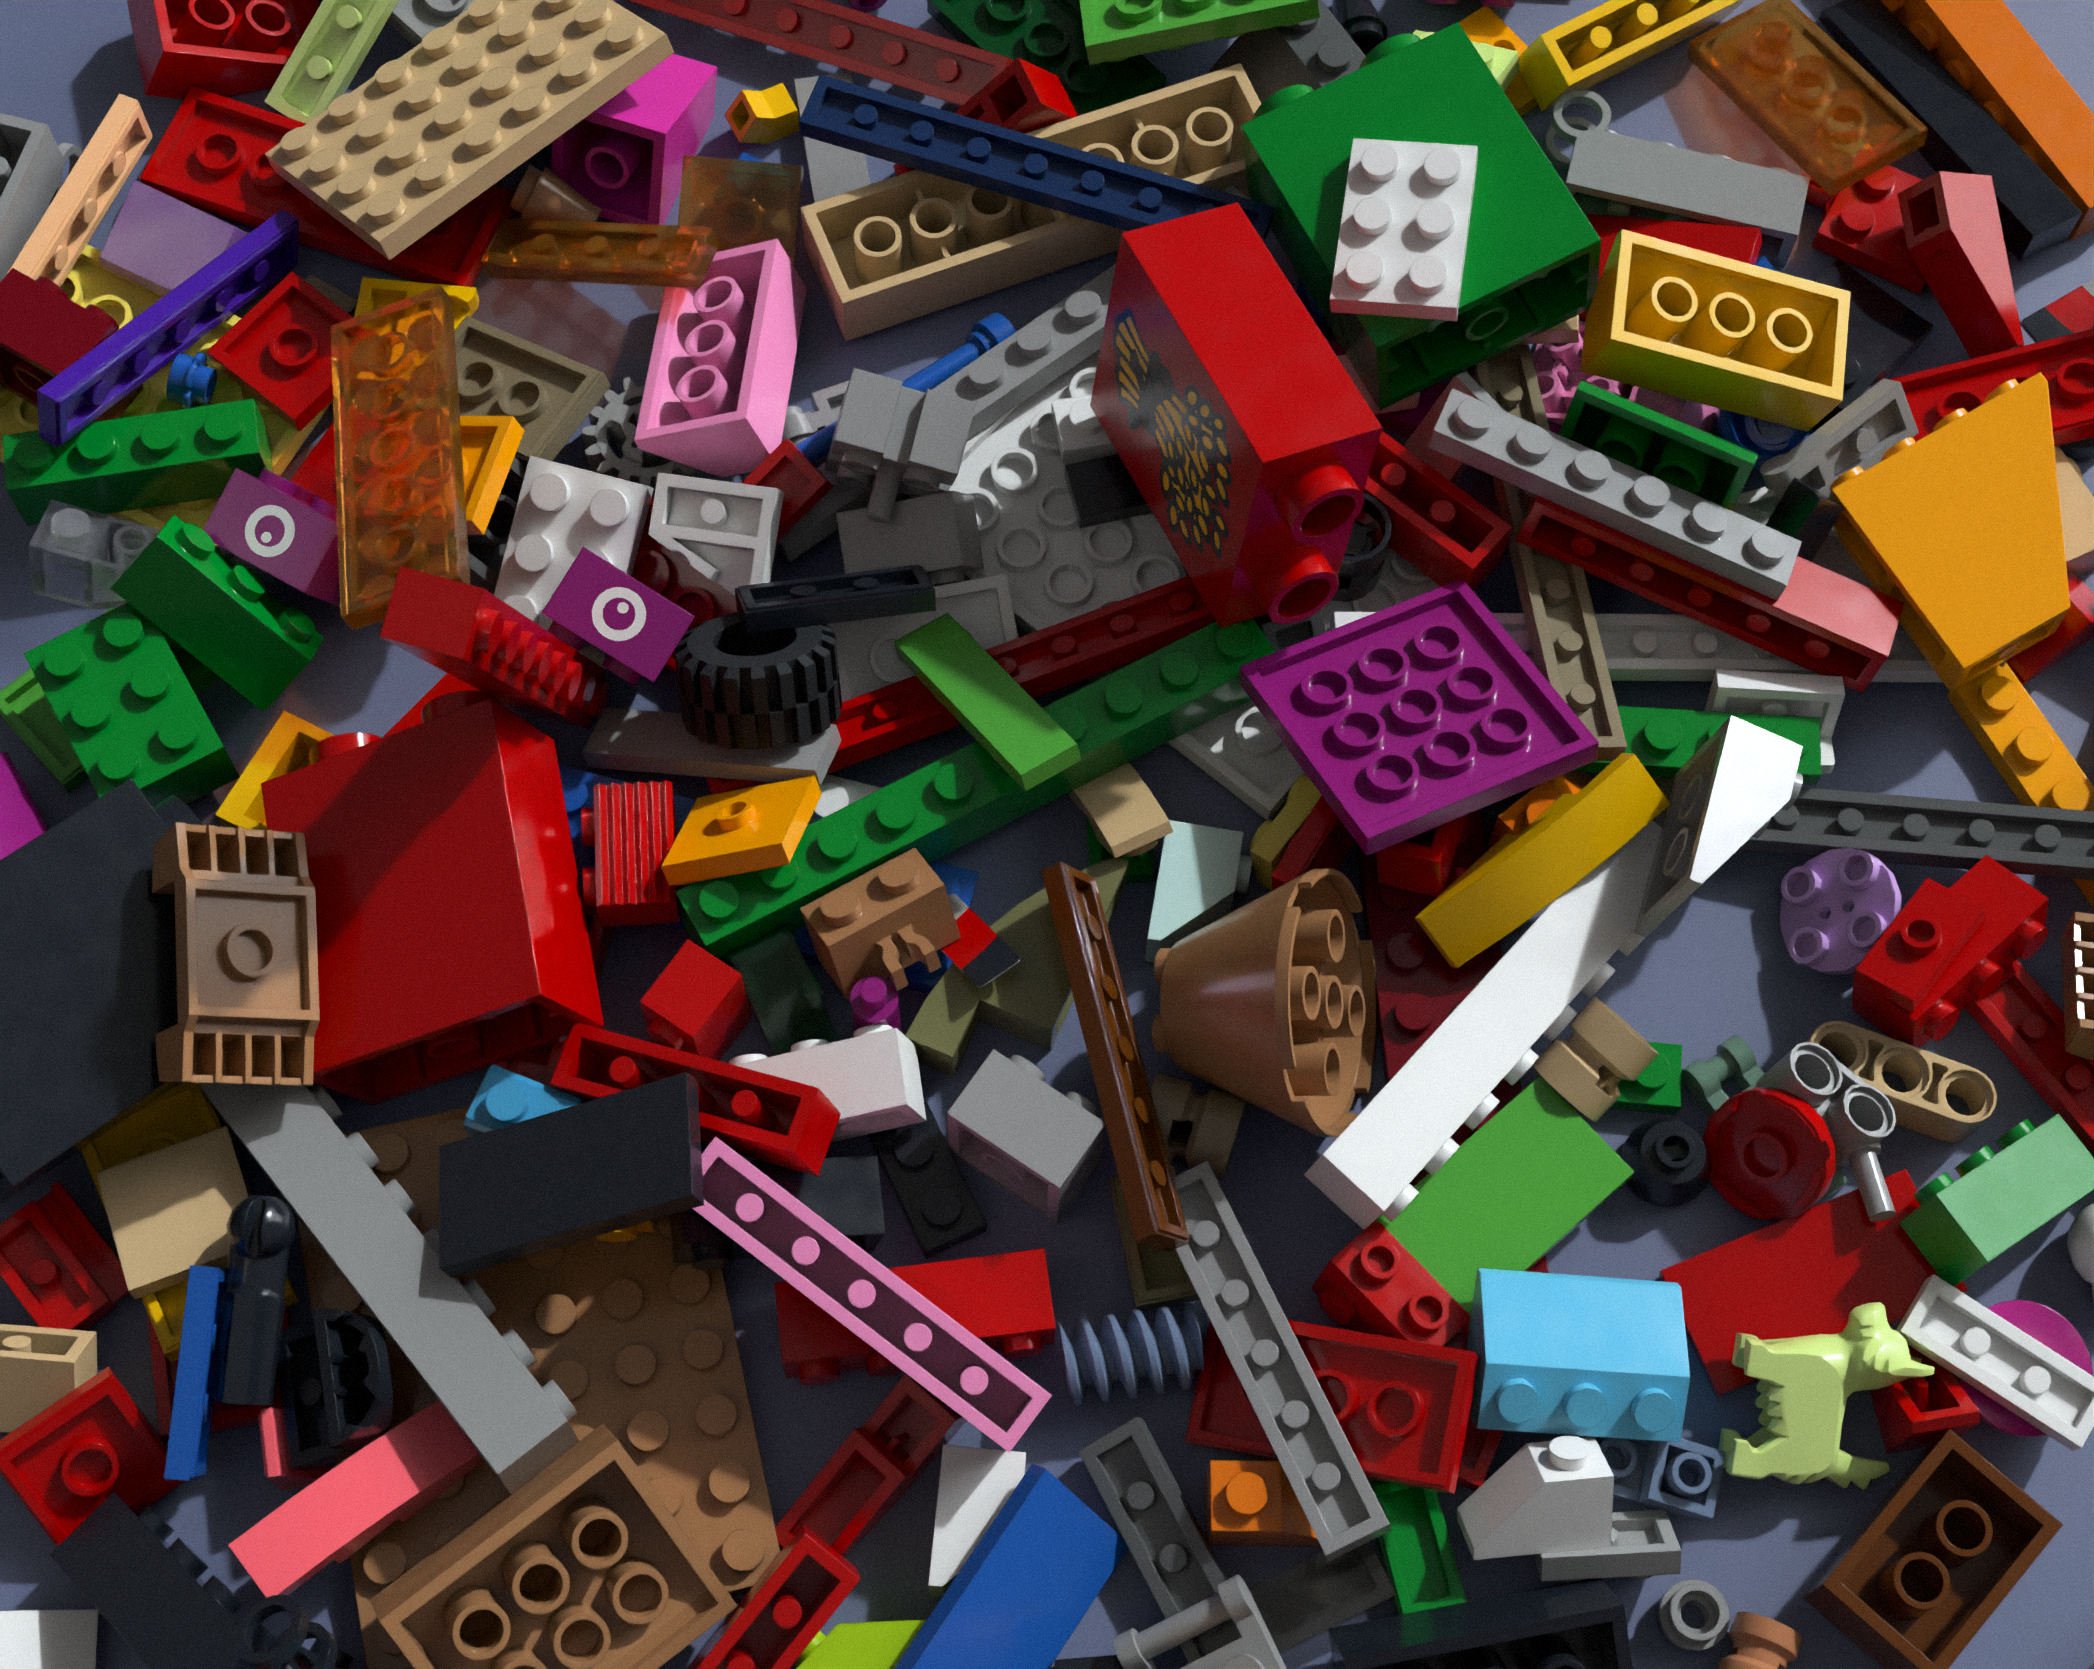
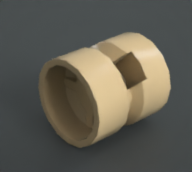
(1595, 1059)

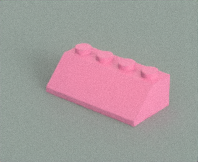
(724, 363)

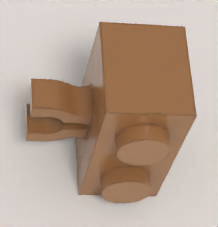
(882, 923)

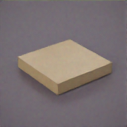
(173, 1209)

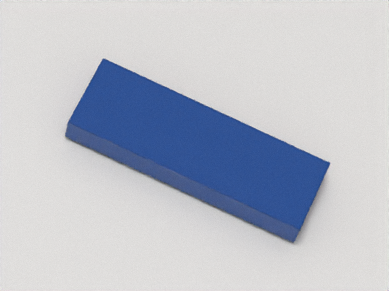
(191, 1405)

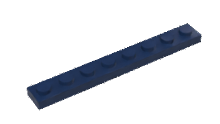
(1007, 160)

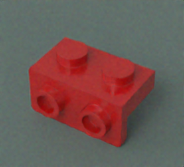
(1387, 1292)

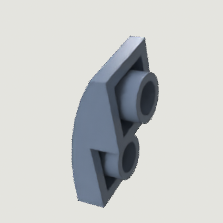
(1665, 1474)

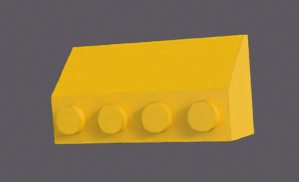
(1717, 332)

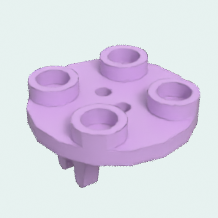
(1834, 884)

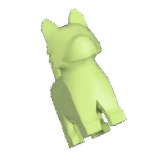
(1806, 1396)

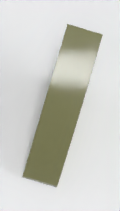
(1025, 999)

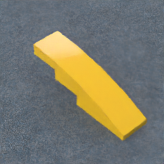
(1543, 861)

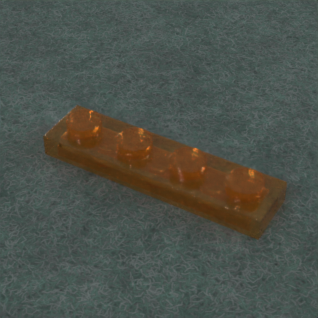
(601, 252)

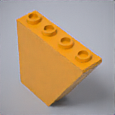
(1966, 531)

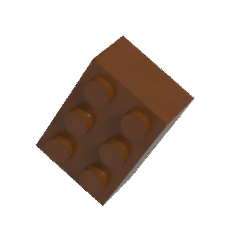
(1933, 1559)

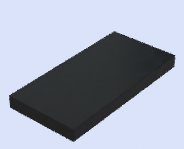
(570, 1175)

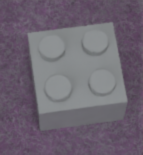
(1026, 1134)

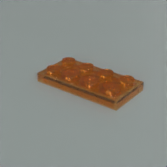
(1807, 94)

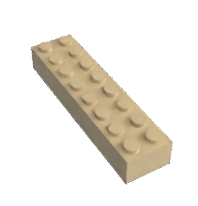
(941, 242)

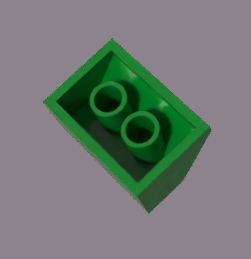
(1658, 444)

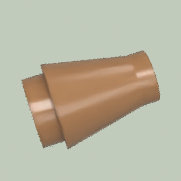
(548, 197)

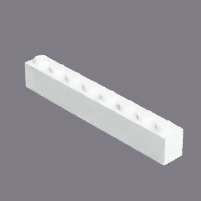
(1487, 1039)

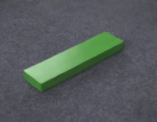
(987, 701)

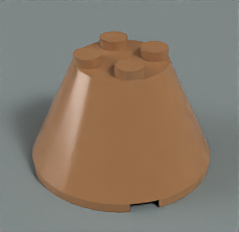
(1277, 1003)

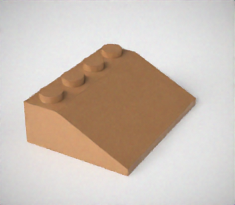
(560, 1577)

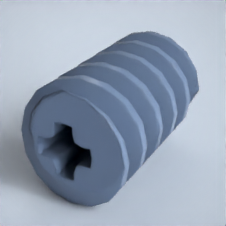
(1131, 1353)

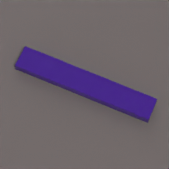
(166, 329)

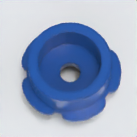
(191, 380)

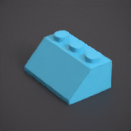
(1579, 1355)

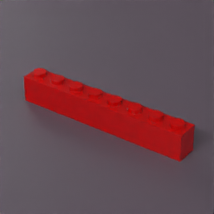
(493, 648)

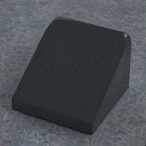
(1805, 516)

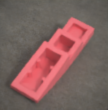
(356, 1501)

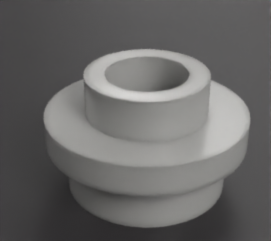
(1711, 1604)

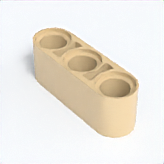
(1925, 1076)

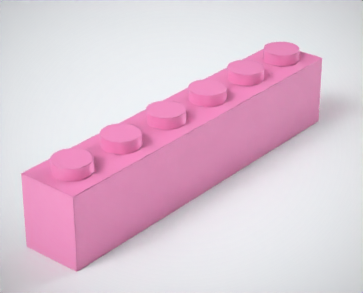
(867, 1297)

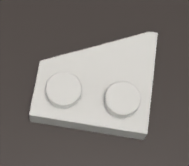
(718, 527)

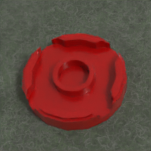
(1769, 1153)

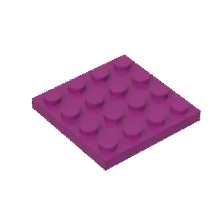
(1417, 715)

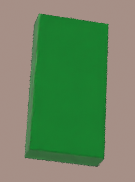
(1417, 1549)

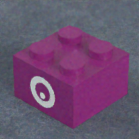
(280, 531)
(617, 617)

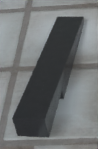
(1959, 130)

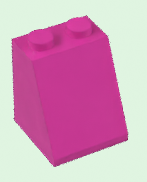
(634, 144)

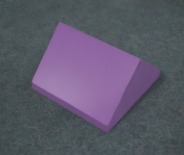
(163, 240)

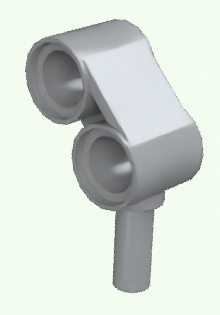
(1852, 1110)

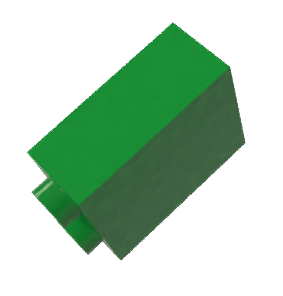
(1528, 241)

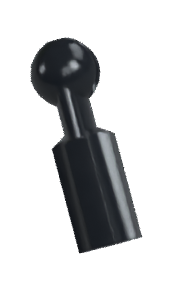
(252, 1302)

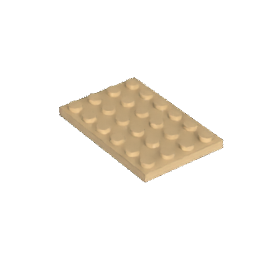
(463, 112)

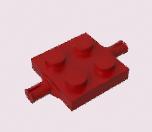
(1867, 226)

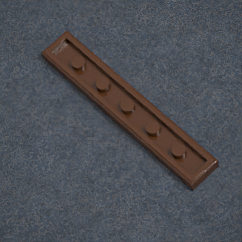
(1115, 1059)

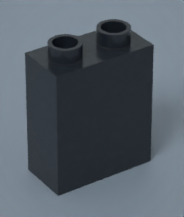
(83, 980)

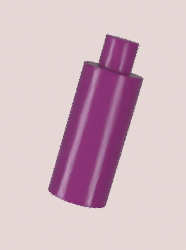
(875, 1003)

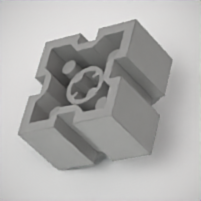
(899, 439)

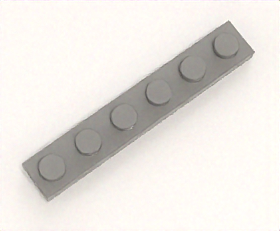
(1615, 494)
(1275, 1370)

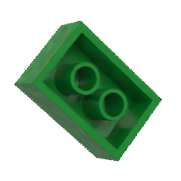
(131, 709)

